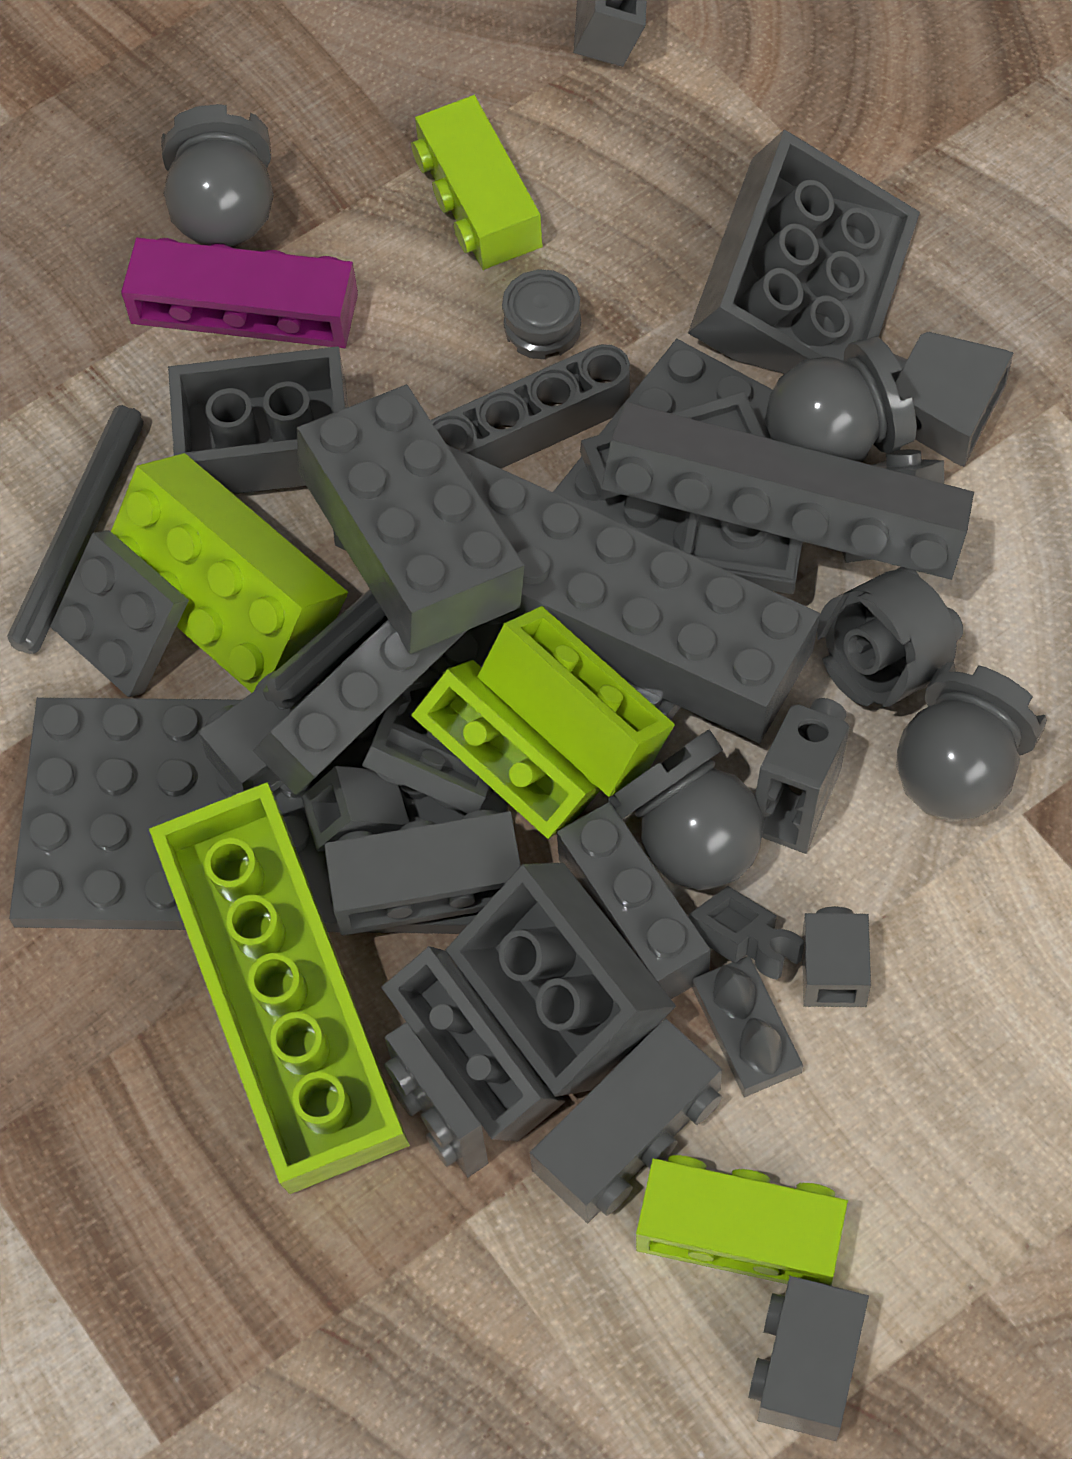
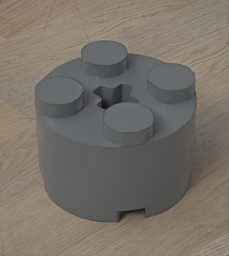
(887, 637)

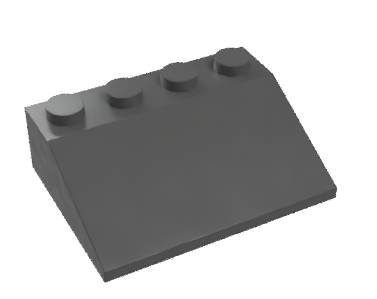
(802, 260)

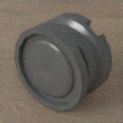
(541, 313)

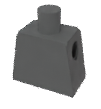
(952, 391)
(809, 757)

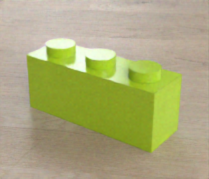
(477, 183)
(575, 700)
(504, 750)
(740, 1222)

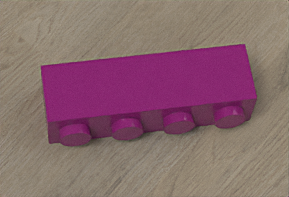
(240, 292)

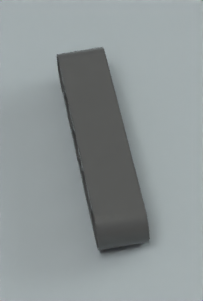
(526, 408)

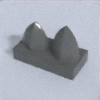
(747, 1026)

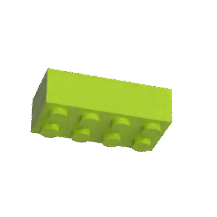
(245, 583)

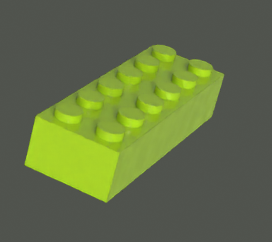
(278, 989)

